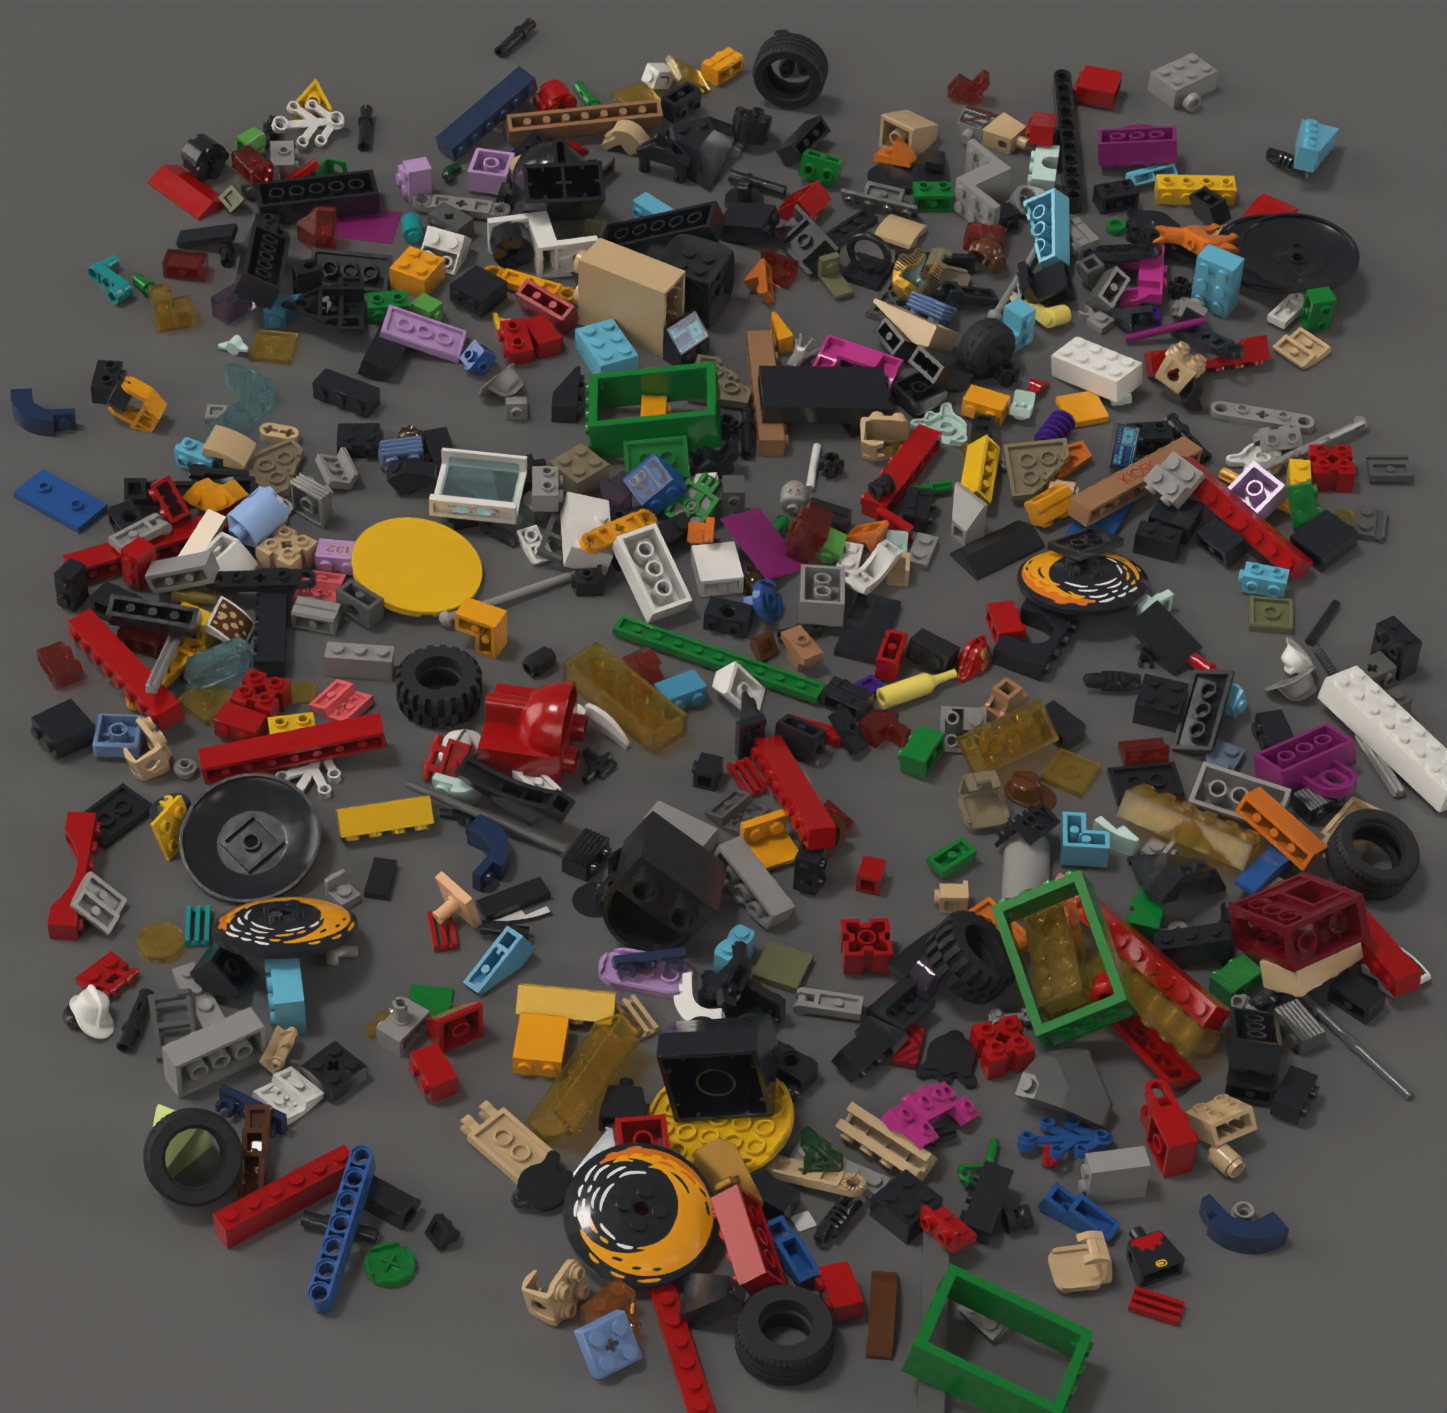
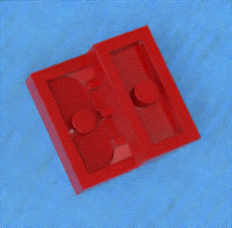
(1269, 205)

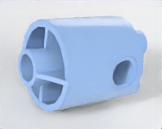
(257, 516)

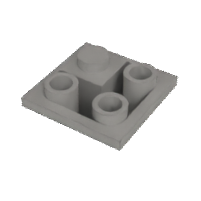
(967, 515)
(957, 721)

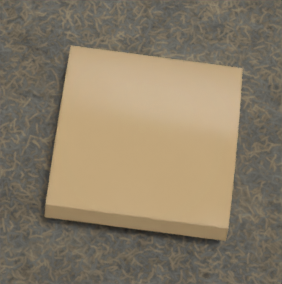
(900, 231)
(1302, 348)
(230, 446)

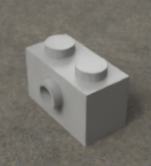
(284, 157)

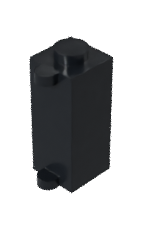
(390, 1203)

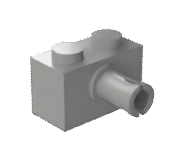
(402, 1026)

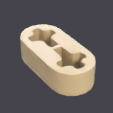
(276, 433)

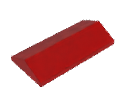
(186, 191)
(1157, 1053)

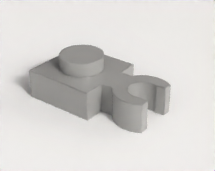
(1096, 321)

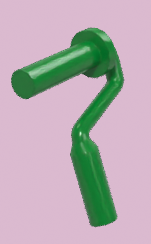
(990, 1156)

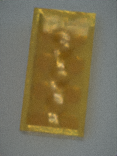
(1007, 737)

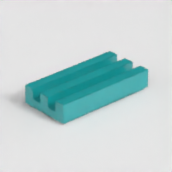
(198, 911)

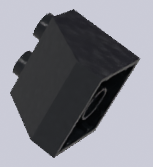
(719, 1067)

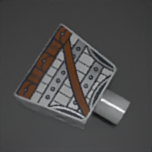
(972, 123)

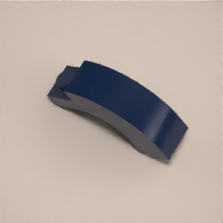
(37, 419)
(493, 841)
(1241, 1235)

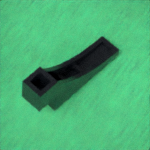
(515, 796)

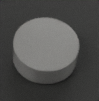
(1192, 102)

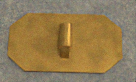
(724, 1167)

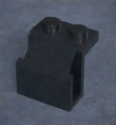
(1048, 286)

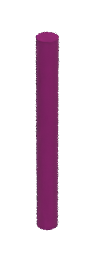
(1165, 329)

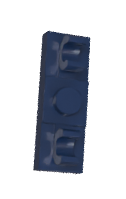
(648, 960)
(236, 1101)

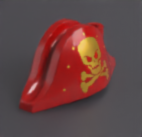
(973, 659)

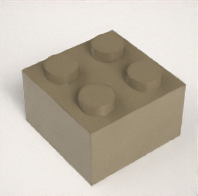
(581, 470)

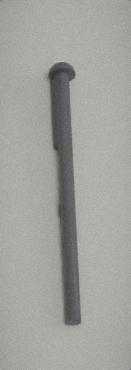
(473, 811)
(1355, 1046)

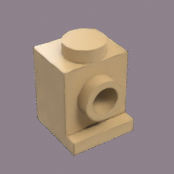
(952, 897)

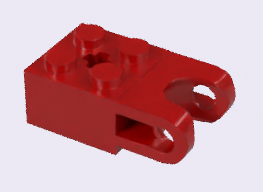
(1167, 1130)

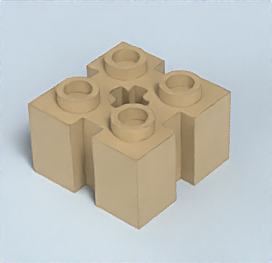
(286, 550)

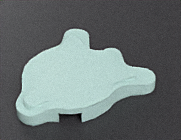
(946, 421)

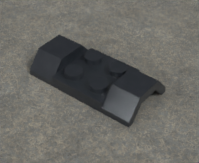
(804, 241)

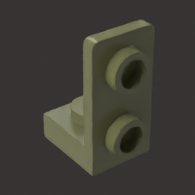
(830, 275)

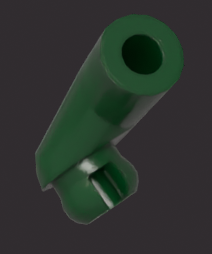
(448, 171)

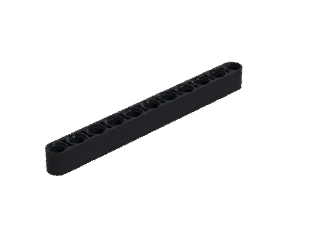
(1067, 140)

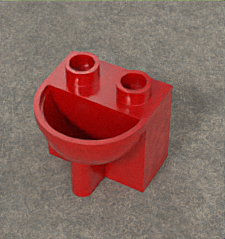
(532, 730)

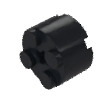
(751, 125)
(204, 157)
(511, 245)

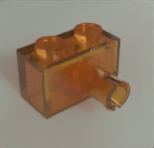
(612, 1297)

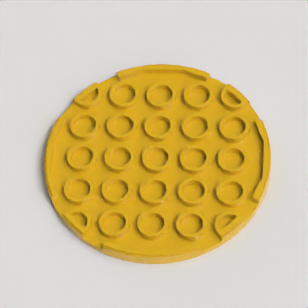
(416, 566)
(756, 1138)

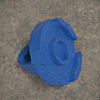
(765, 600)

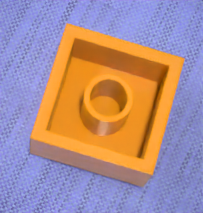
(417, 272)

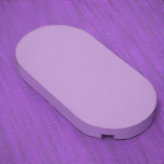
(646, 981)

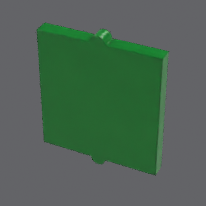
(432, 998)

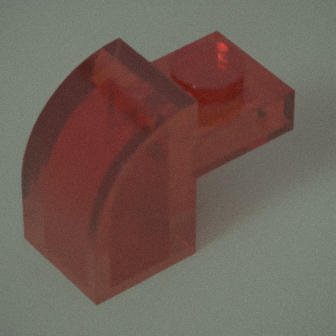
(966, 91)
(645, 664)
(884, 725)

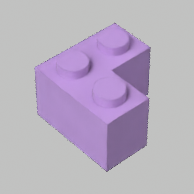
(414, 178)

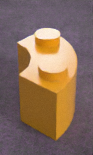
(214, 496)

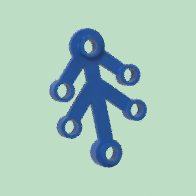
(1085, 1143)

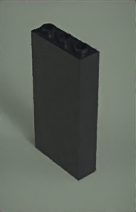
(822, 394)

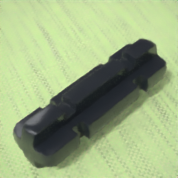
(499, 533)

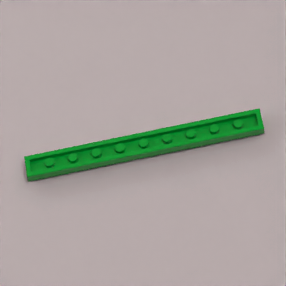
(717, 658)

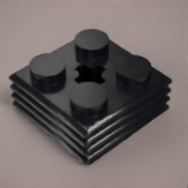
(918, 393)
(334, 1071)

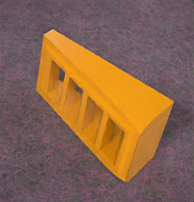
(783, 335)

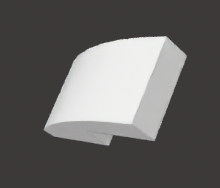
(530, 540)

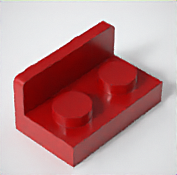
(946, 1228)

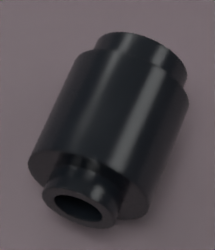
(539, 661)

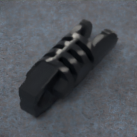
(269, 133)
(1284, 161)
(1112, 680)
(836, 1220)

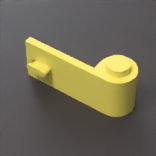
(1050, 316)

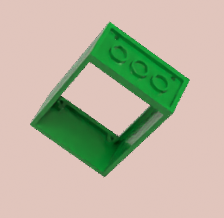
(627, 388)
(1092, 1016)
(1017, 1313)

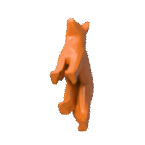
(1197, 237)

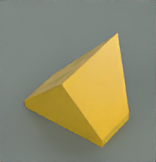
(314, 92)

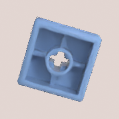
(931, 308)
(398, 449)
(116, 732)
(593, 1339)

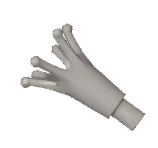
(800, 353)

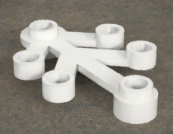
(309, 122)
(312, 771)

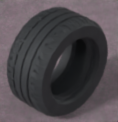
(795, 48)
(1387, 833)
(227, 1171)

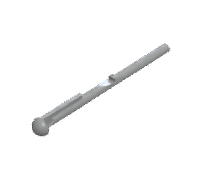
(996, 313)
(1360, 423)
(445, 618)

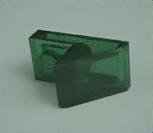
(820, 1154)

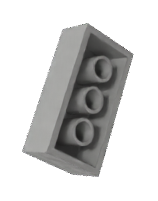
(214, 1052)

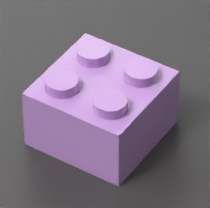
(489, 170)
(1259, 490)

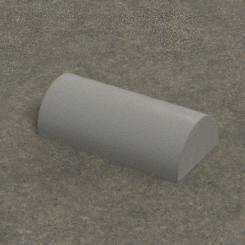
(1223, 789)
(1024, 865)

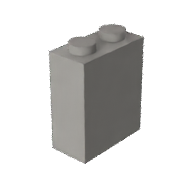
(1115, 1174)

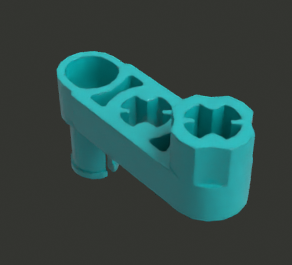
(116, 287)

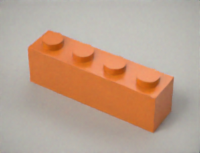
(1281, 828)

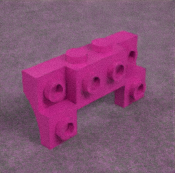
(1149, 281)
(848, 354)
(924, 1108)

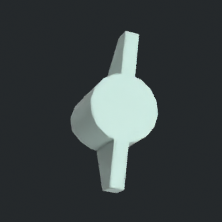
(234, 346)

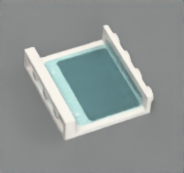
(479, 486)

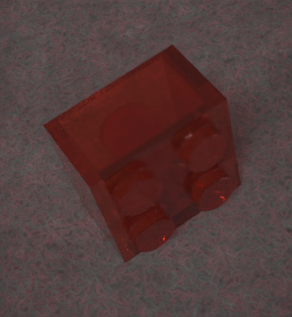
(808, 532)

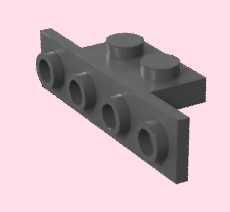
(881, 197)

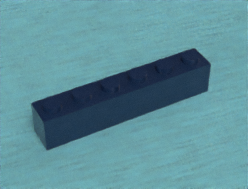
(486, 113)

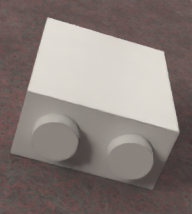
(717, 569)

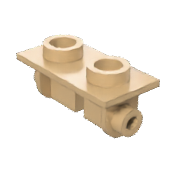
(278, 1049)

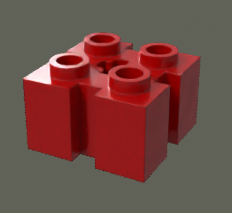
(1332, 467)
(263, 694)
(865, 945)
(1001, 1046)

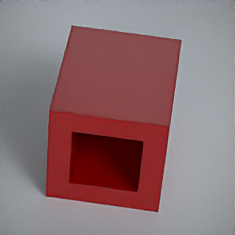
(870, 875)

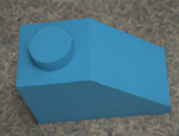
(278, 316)

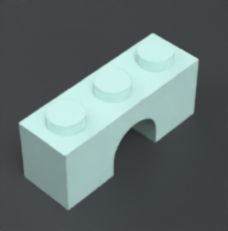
(1043, 167)

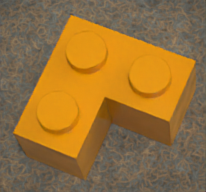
(485, 623)

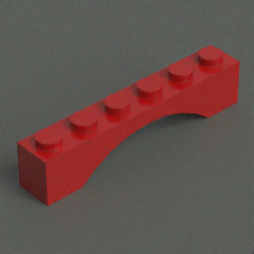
(1255, 352)
(80, 835)

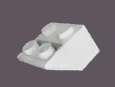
(448, 245)
(231, 554)

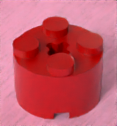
(554, 96)

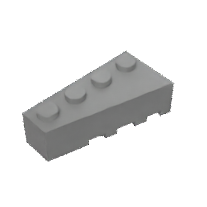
(753, 884)

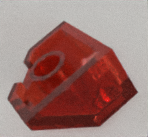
(319, 228)

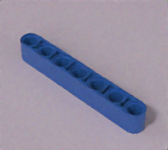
(342, 1239)

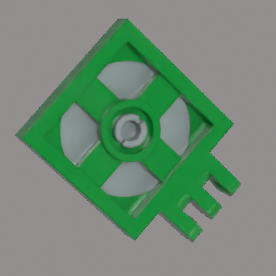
(698, 500)

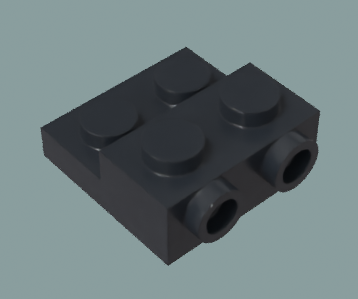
(359, 439)

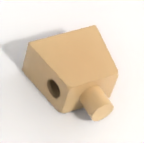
(1005, 135)

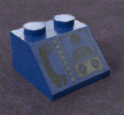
(655, 483)

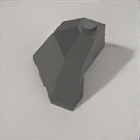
(1066, 1083)

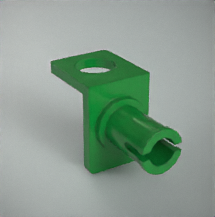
(327, 167)

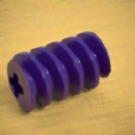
(1056, 426)

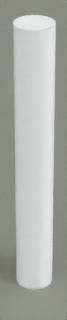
(813, 467)

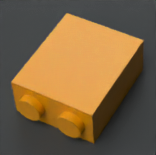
(540, 1045)

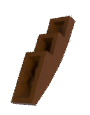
(256, 1149)

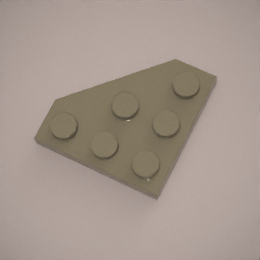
(731, 389)
(276, 465)
(1033, 465)

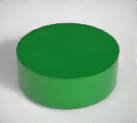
(1115, 227)

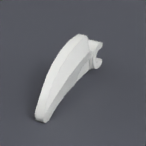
(604, 723)

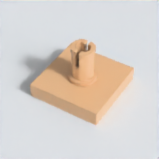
(455, 901)

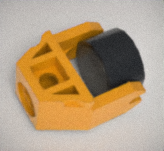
(150, 411)

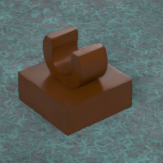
(764, 645)

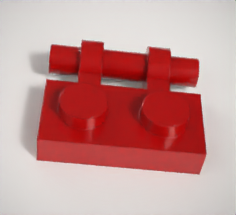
(452, 757)
(106, 971)

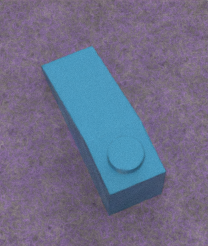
(500, 961)

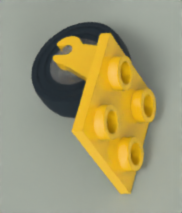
(167, 818)

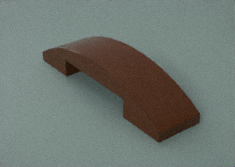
(881, 1315)

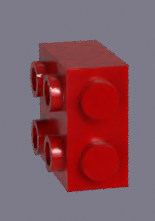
(1097, 87)
(169, 497)

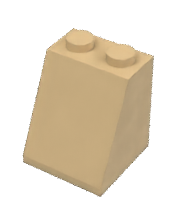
(912, 128)

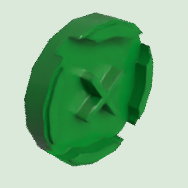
(389, 1265)

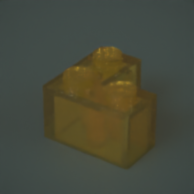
(170, 312)

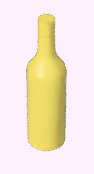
(911, 688)

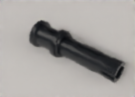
(1179, 430)

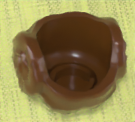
(989, 253)

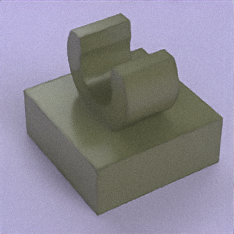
(232, 198)

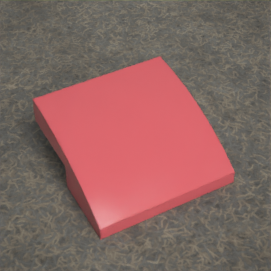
(325, 587)
(341, 702)

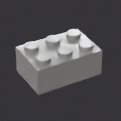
(1180, 78)
(821, 595)

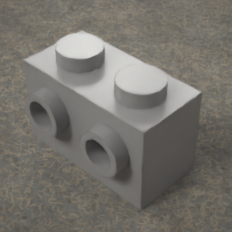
(545, 489)

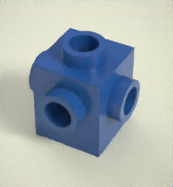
(478, 358)

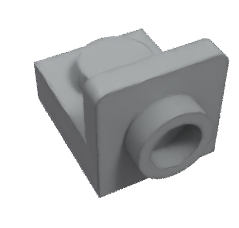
(516, 408)
(1156, 846)
(340, 890)

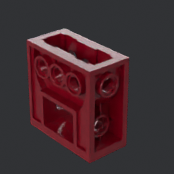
(1299, 921)

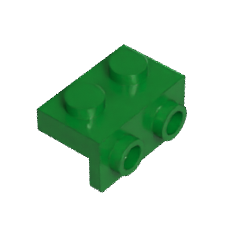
(1302, 502)

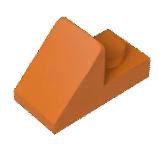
(898, 155)
(761, 280)
(701, 533)
(869, 533)

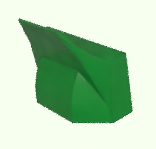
(952, 858)

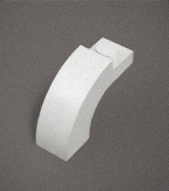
(875, 568)
(687, 1001)

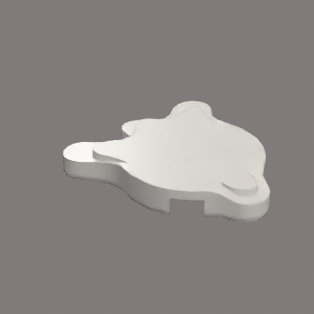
(1250, 454)

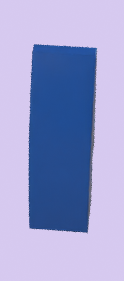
(1263, 871)
(1077, 1212)
(792, 1251)

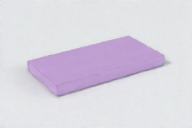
(423, 334)

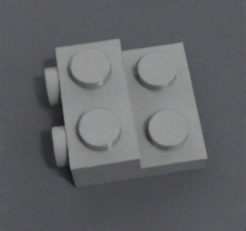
(1173, 480)

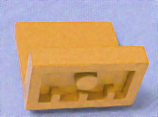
(769, 839)

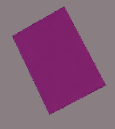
(370, 227)
(761, 543)

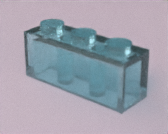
(218, 663)

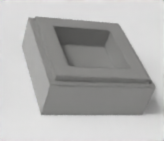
(214, 412)

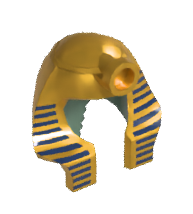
(907, 275)

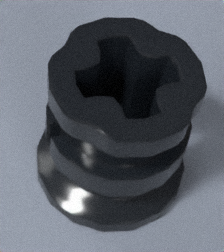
(881, 486)

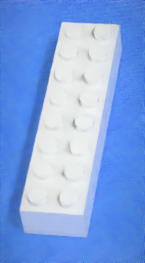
(1389, 732)

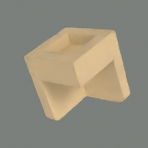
(900, 572)

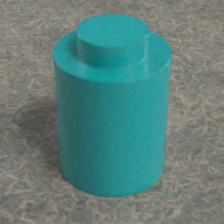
(412, 228)

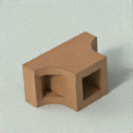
(800, 648)
(1004, 698)

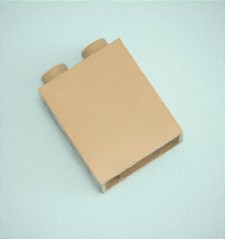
(631, 289)

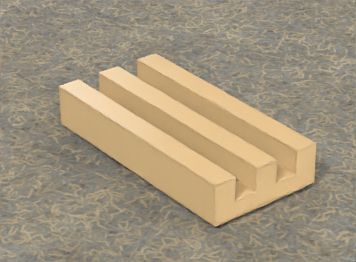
(633, 1001)

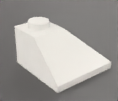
(734, 680)

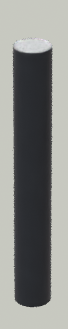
(1322, 622)

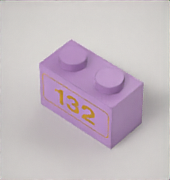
(334, 556)

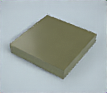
(1270, 615)
(782, 967)

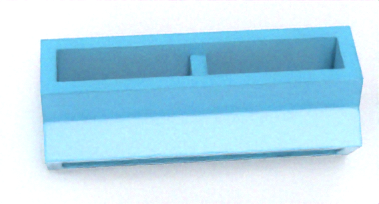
(1151, 176)

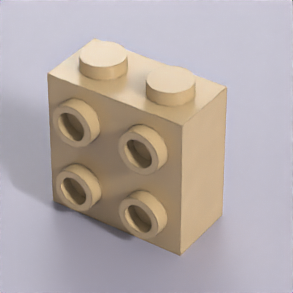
(1221, 1120)

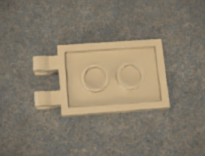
(1354, 804)
(504, 1140)

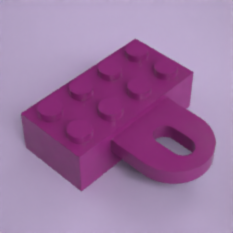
(1137, 145)
(1311, 762)

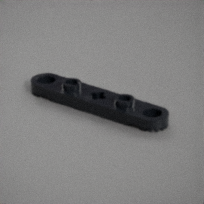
(1150, 235)
(1210, 342)
(271, 580)

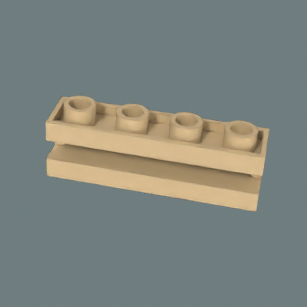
(891, 1146)

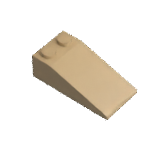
(919, 329)

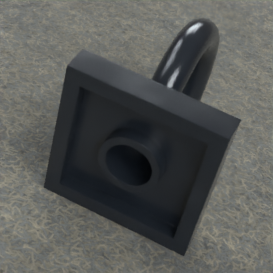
(866, 269)

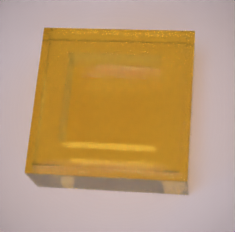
(303, 692)

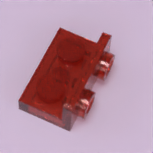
(783, 268)
(1143, 751)

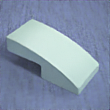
(1121, 839)

